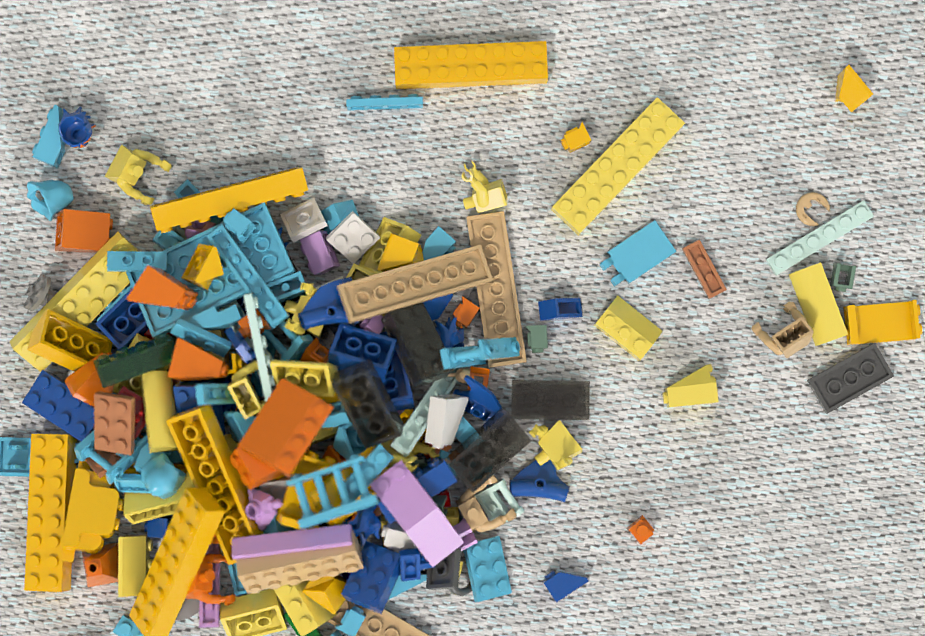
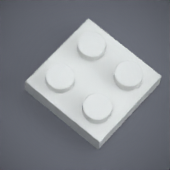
(303, 220)
(353, 237)

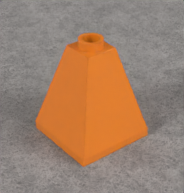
(194, 363)
(86, 383)
(102, 566)

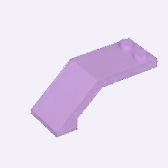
(416, 513)

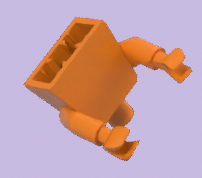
(203, 582)

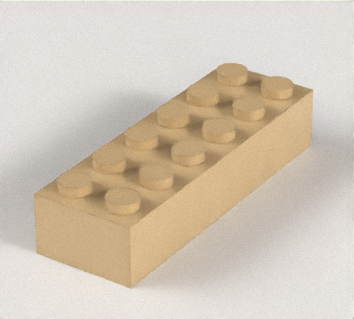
(294, 567)

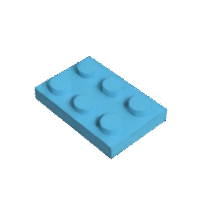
(487, 569)

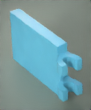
(638, 253)

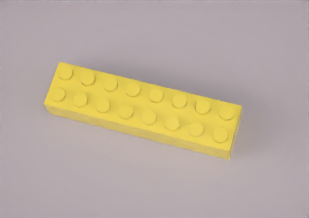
(617, 166)
(80, 297)

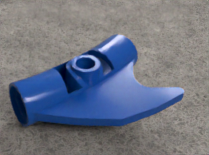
(316, 310)
(481, 400)
(526, 482)

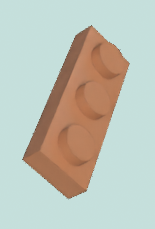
(704, 269)

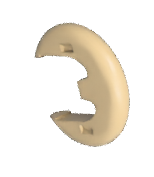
(804, 201)

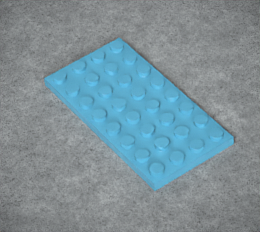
(262, 248)

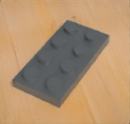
(850, 378)

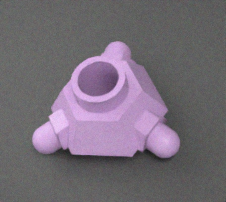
(262, 507)

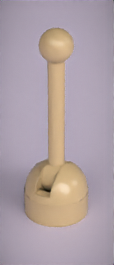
(460, 374)

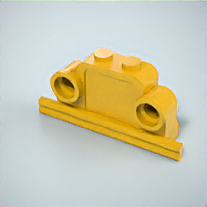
(90, 513)

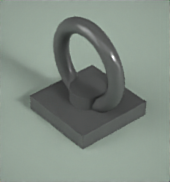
(446, 575)

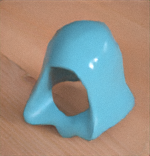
(56, 197)
(162, 477)

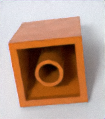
(82, 231)
(163, 290)
(252, 470)

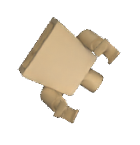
(789, 339)
(475, 515)

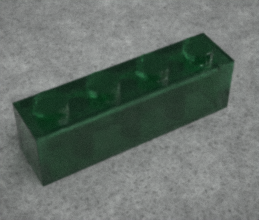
(134, 360)

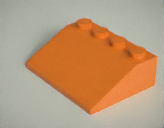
(286, 427)

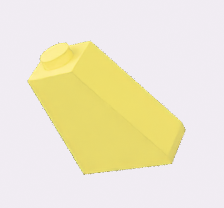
(693, 389)

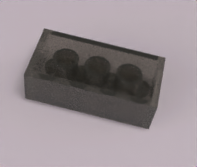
(416, 344)
(550, 400)
(367, 404)
(487, 450)

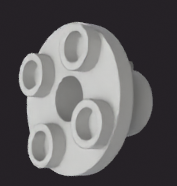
(39, 293)

